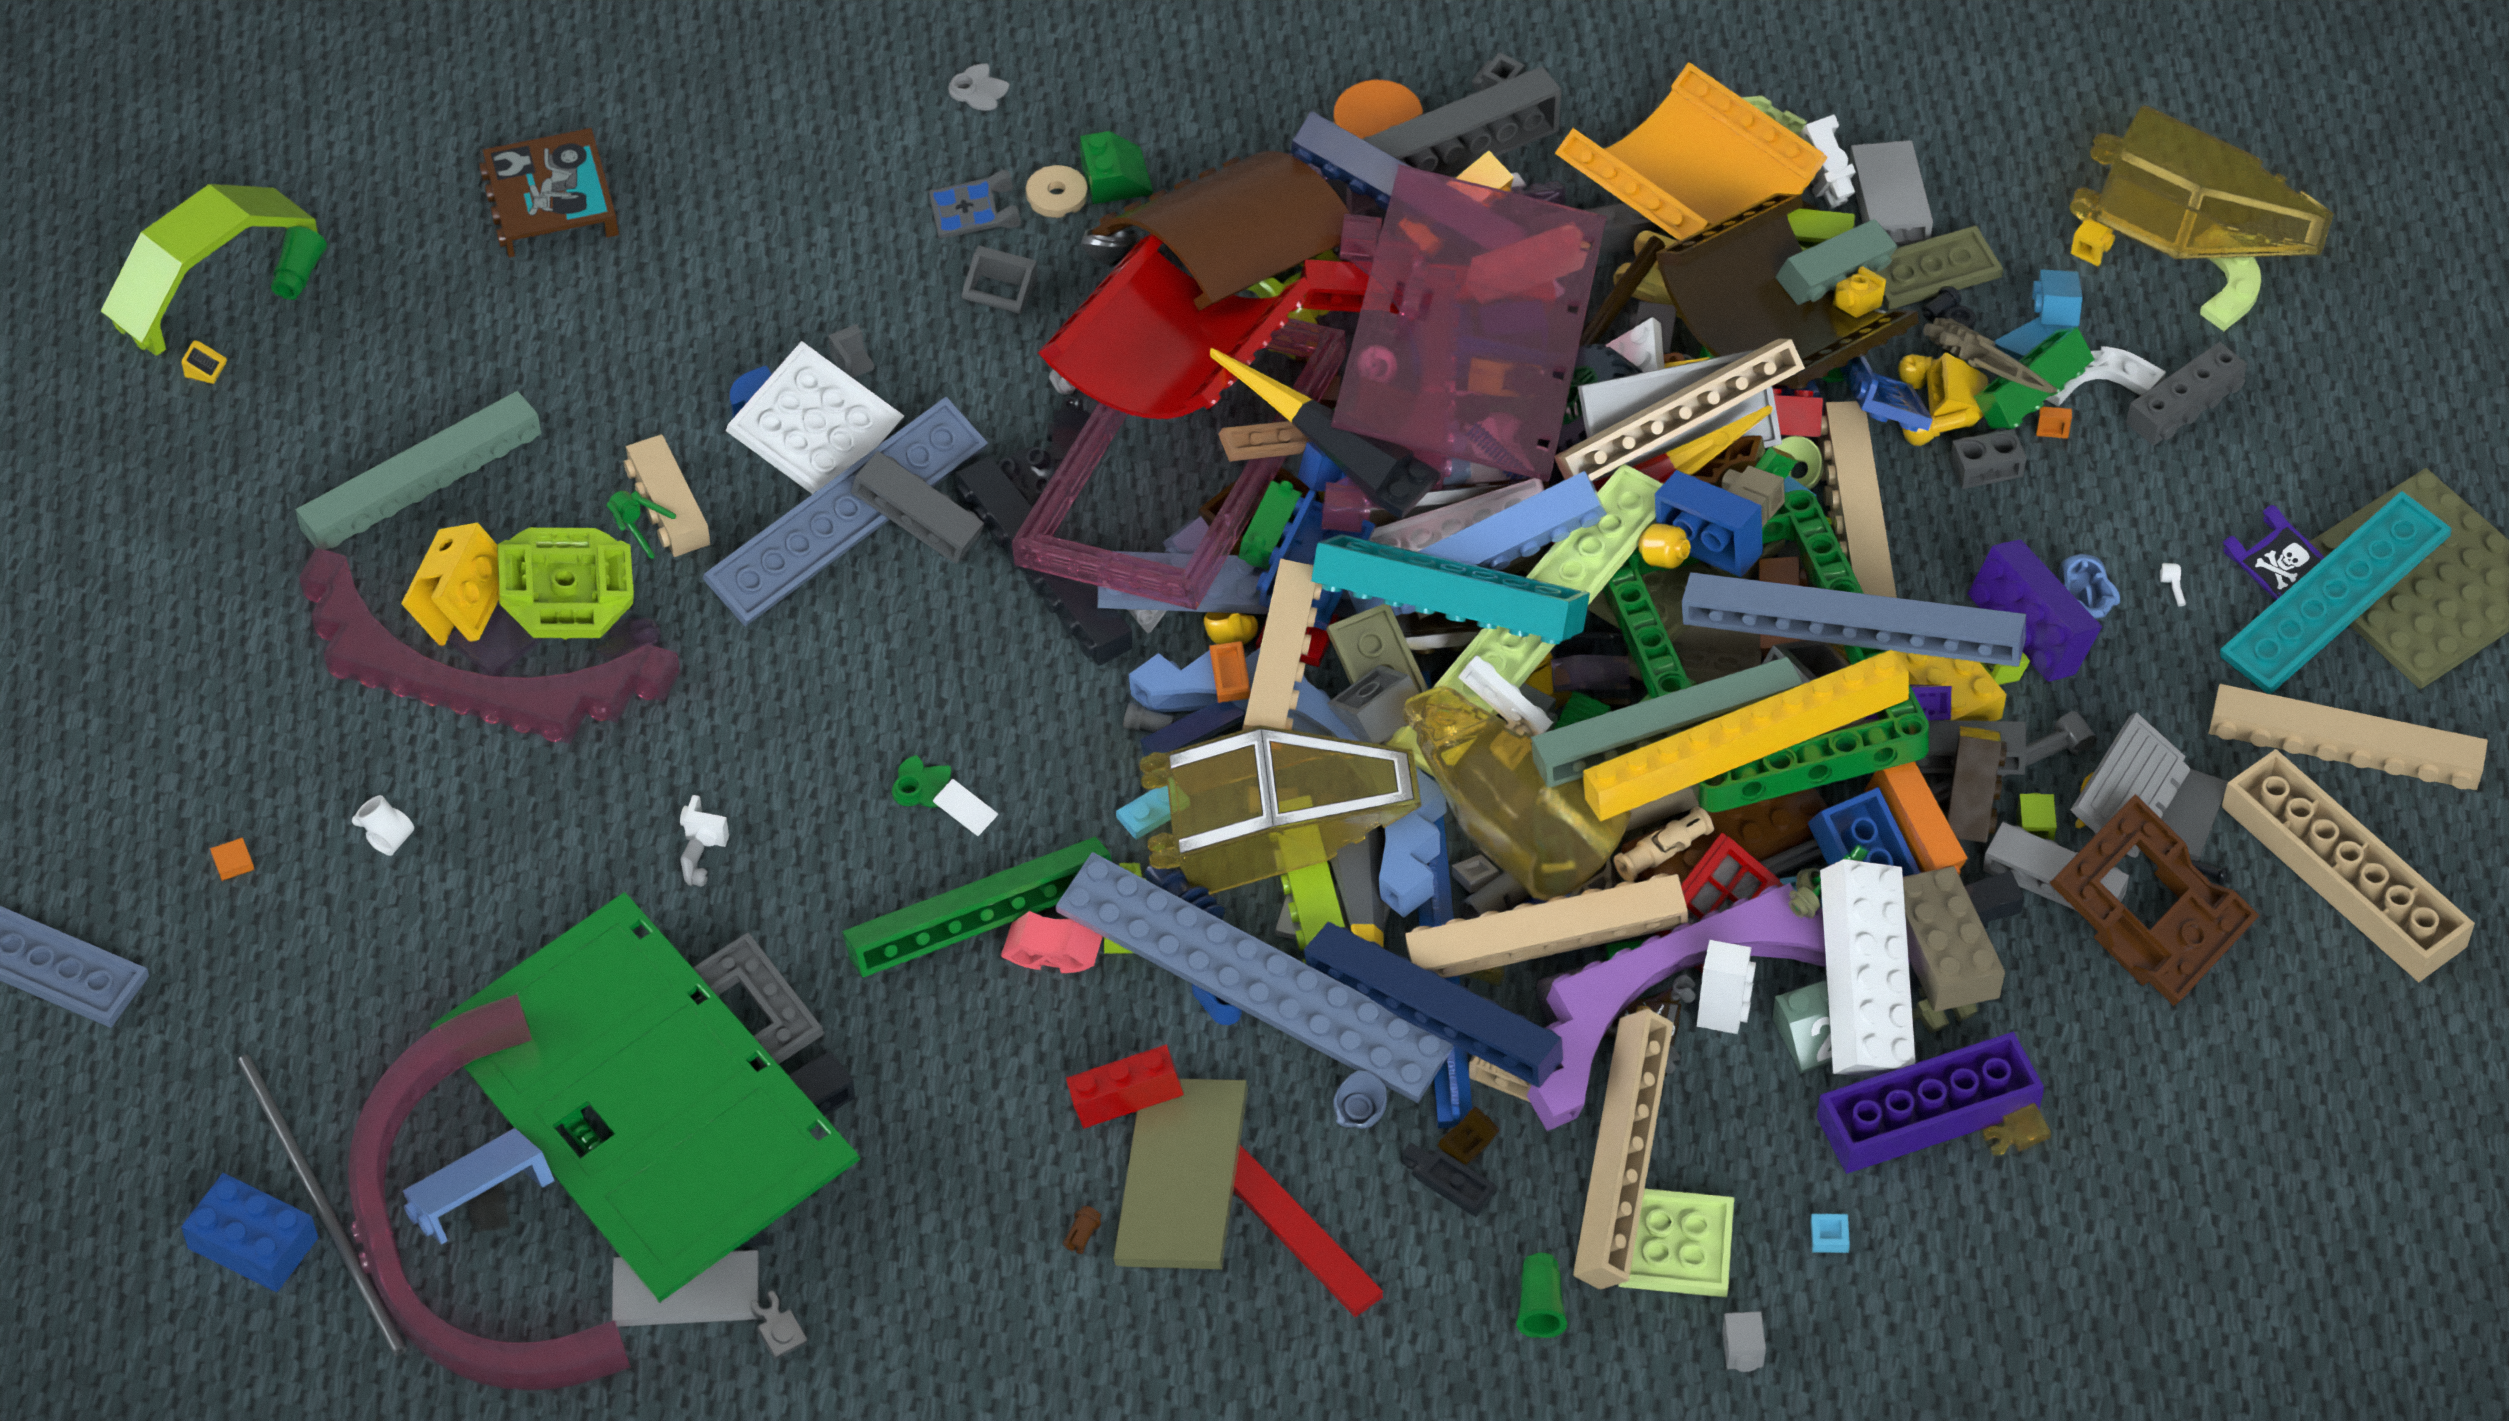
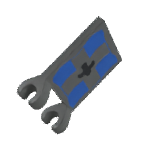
(971, 206)

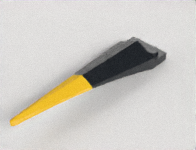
(1378, 467)

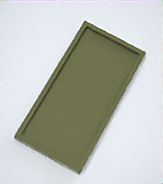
(1182, 1178)

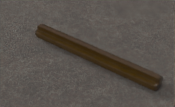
(1621, 292)

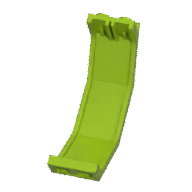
(180, 242)

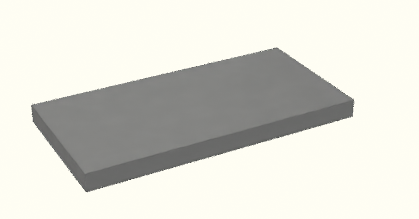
(1619, 398)

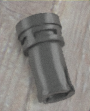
(1139, 718)

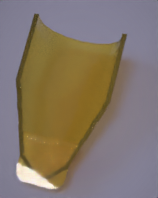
(1489, 779)

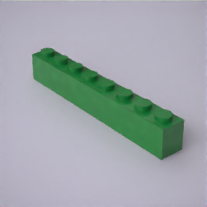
(967, 909)

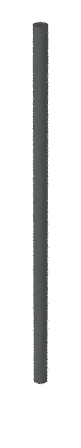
(322, 1206)

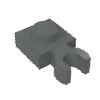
(780, 1331)

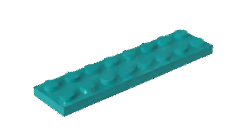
(2335, 592)

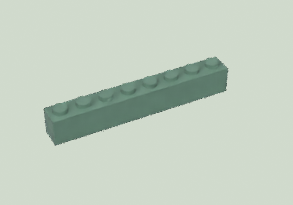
(418, 471)
(1571, 749)

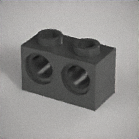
(1987, 458)

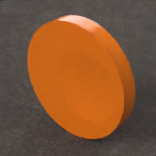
(1375, 107)

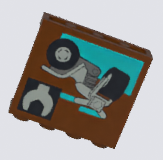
(547, 187)

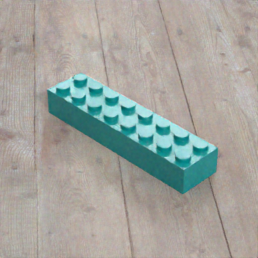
(1450, 588)

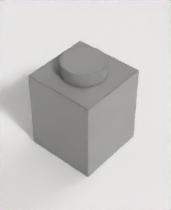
(1744, 1341)

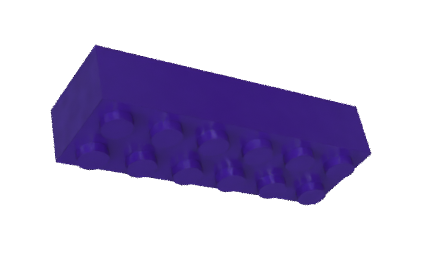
(1928, 1102)

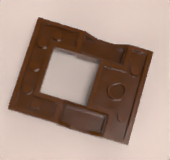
(2189, 934)

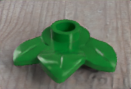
(923, 781)

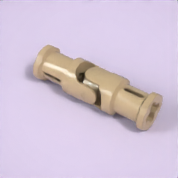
(1663, 844)

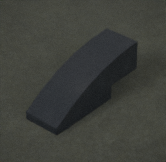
(1996, 897)

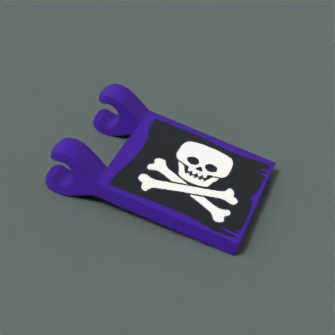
(2278, 558)

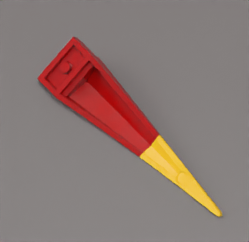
(1695, 454)

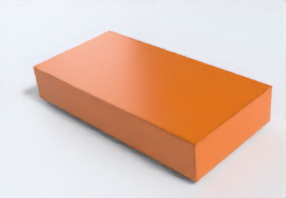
(1230, 671)

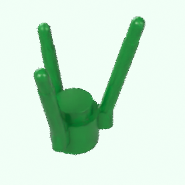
(626, 510)

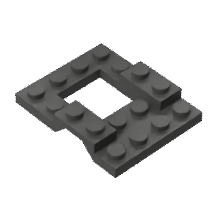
(791, 1021)

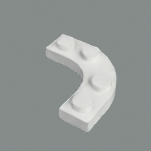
(2118, 367)

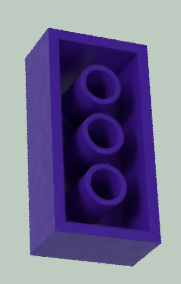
(2056, 622)

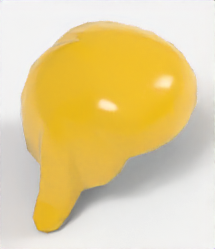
(1230, 627)

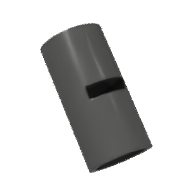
(1498, 895)

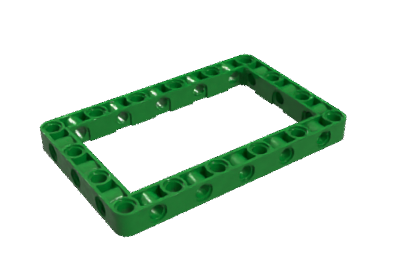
(1893, 740)

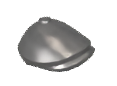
(1108, 248)

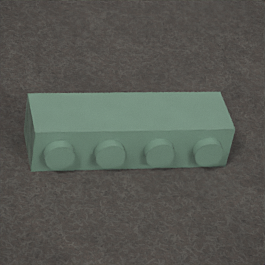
(1821, 267)

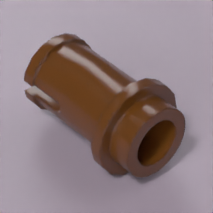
(1085, 1222)

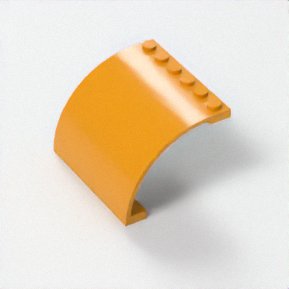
(1697, 157)

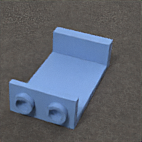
(472, 1176)

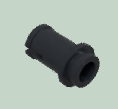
(1942, 303)

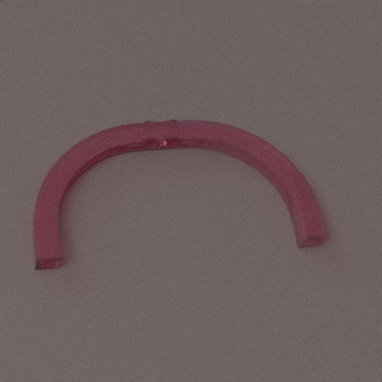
(485, 1361)

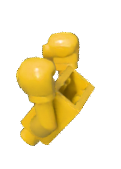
(1950, 393)

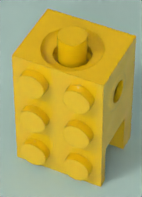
(456, 584)

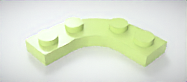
(2239, 293)

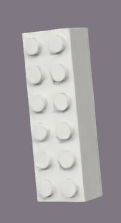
(1867, 968)

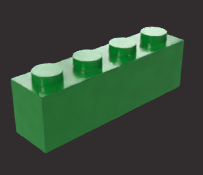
(2055, 359)

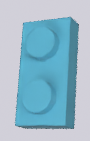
(1145, 812)

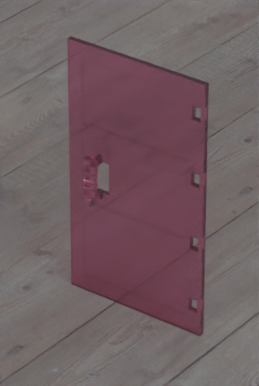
(1497, 324)

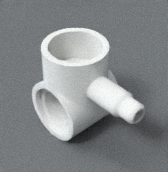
(384, 825)

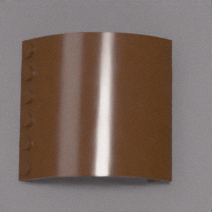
(1240, 221)

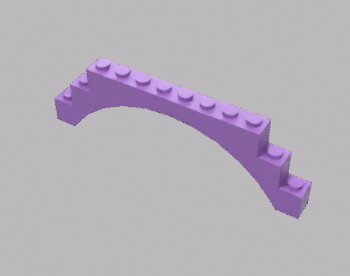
(1596, 996)

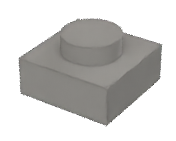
(1474, 873)

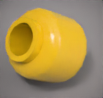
(1664, 546)

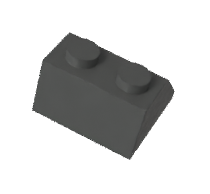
(1375, 704)

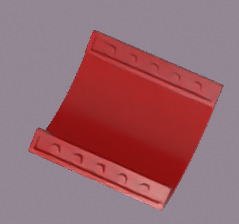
(1149, 346)

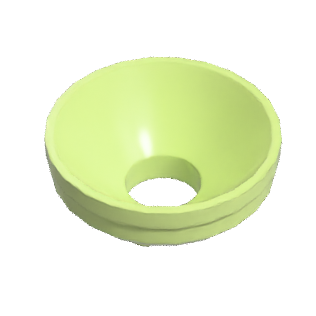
(1805, 451)

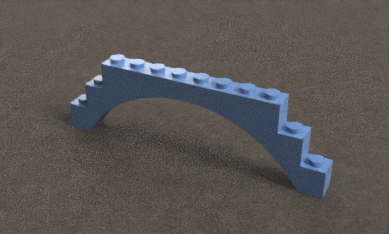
(1410, 841)

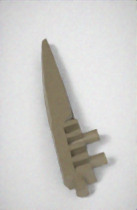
(1982, 353)

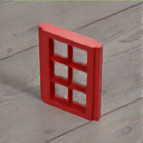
(1721, 879)

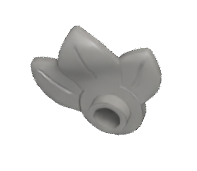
(978, 88)

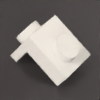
(704, 827)

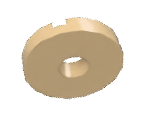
(1056, 177)

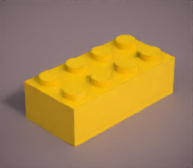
(1973, 689)

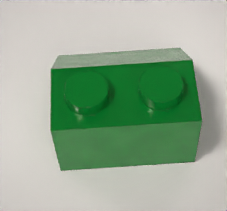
(1113, 168)

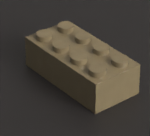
(1949, 941)

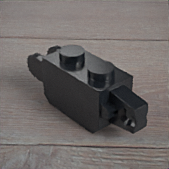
(1066, 428)

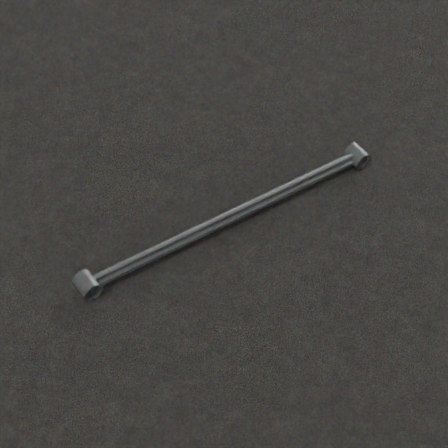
(2069, 733)

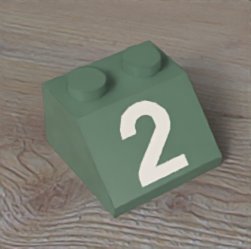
(1805, 1025)

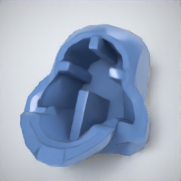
(2088, 583)

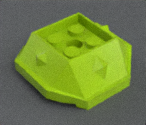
(565, 581)

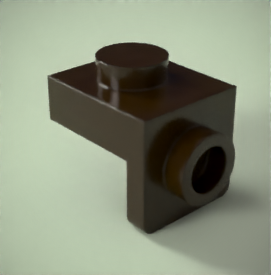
(1469, 1137)

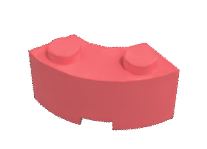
(1051, 943)

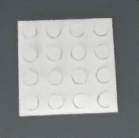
(813, 420)

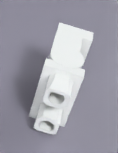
(1835, 174)

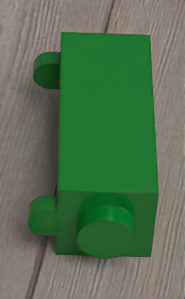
(1268, 524)

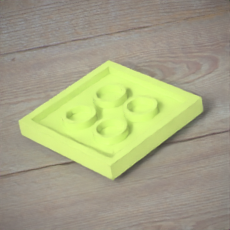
(1682, 1243)

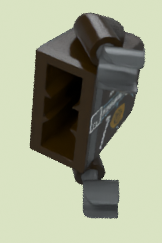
(1666, 1005)

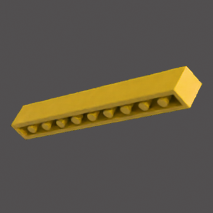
(1746, 735)

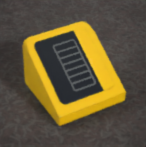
(202, 363)

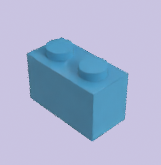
(2058, 297)

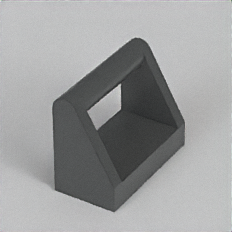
(1004, 268)

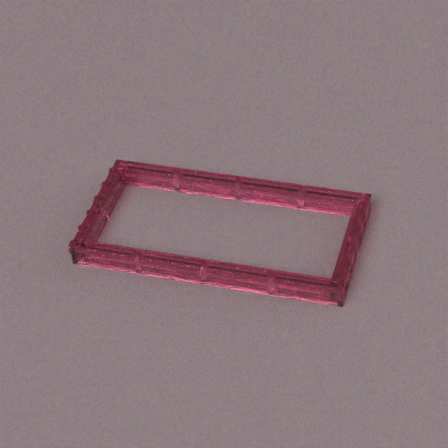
(1144, 577)

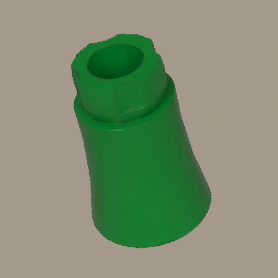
(297, 260)
(1541, 1298)

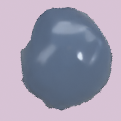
(1360, 1100)

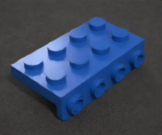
(1885, 396)
(1300, 546)

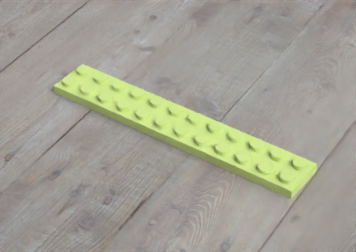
(1579, 562)

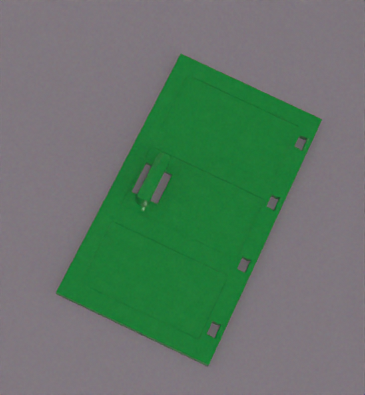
(699, 1136)

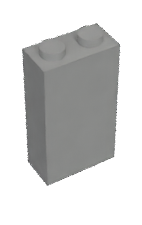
(1891, 190)

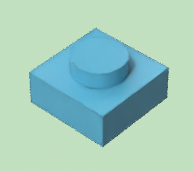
(1830, 1233)

